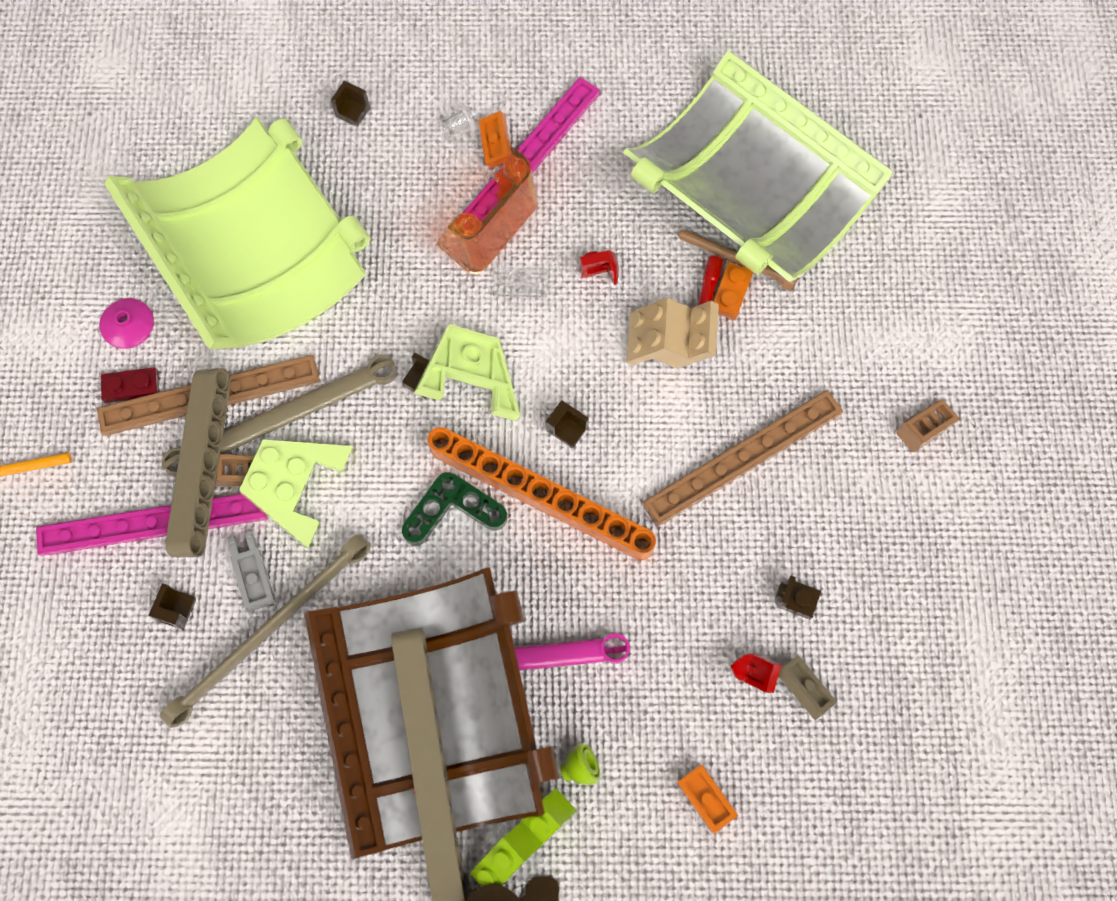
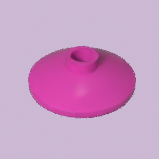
(132, 331)

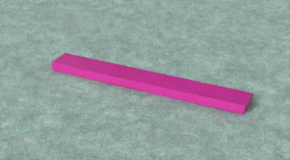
(542, 139)
(136, 526)

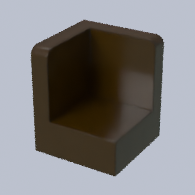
(350, 103)
(415, 373)
(567, 424)
(172, 607)

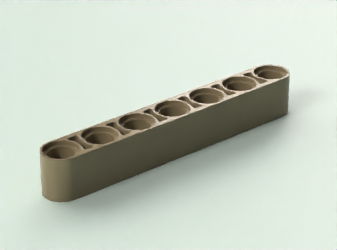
(198, 463)

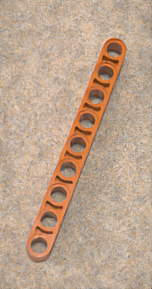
(547, 504)

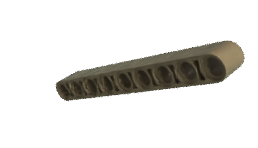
(428, 766)

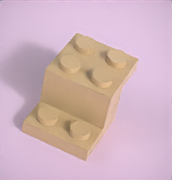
(672, 333)

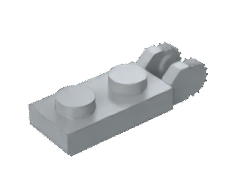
(251, 573)

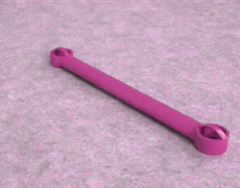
(570, 653)

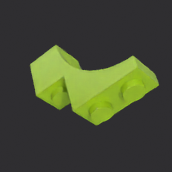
(523, 841)

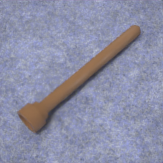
(730, 254)

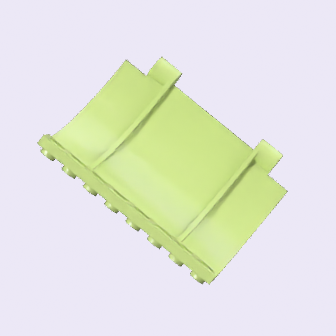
(246, 238)

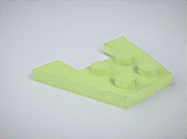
(472, 360)
(280, 477)

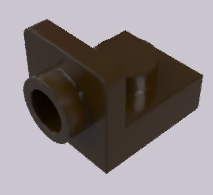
(797, 598)

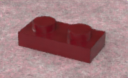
(129, 384)

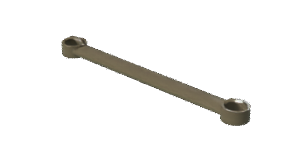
(297, 408)
(180, 709)

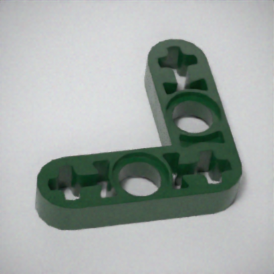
(454, 498)

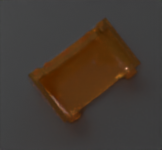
(477, 243)

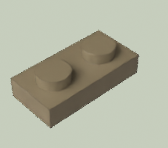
(806, 687)

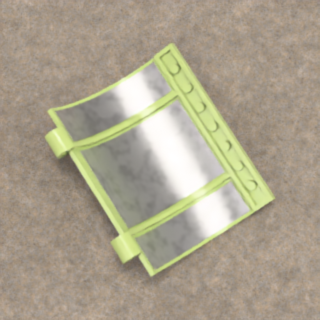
(762, 170)

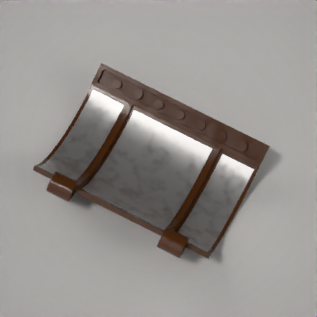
(478, 703)

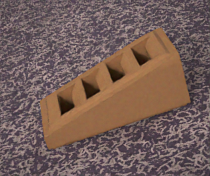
(915, 436)
(232, 460)

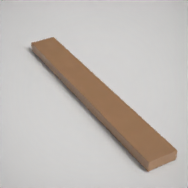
(174, 402)
(742, 458)

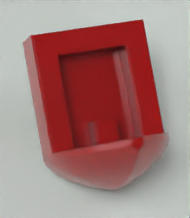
(598, 263)
(757, 671)

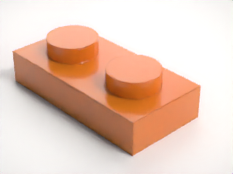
(495, 139)
(732, 290)
(707, 799)

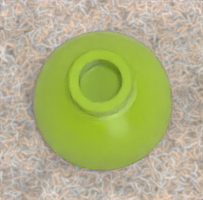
(581, 766)

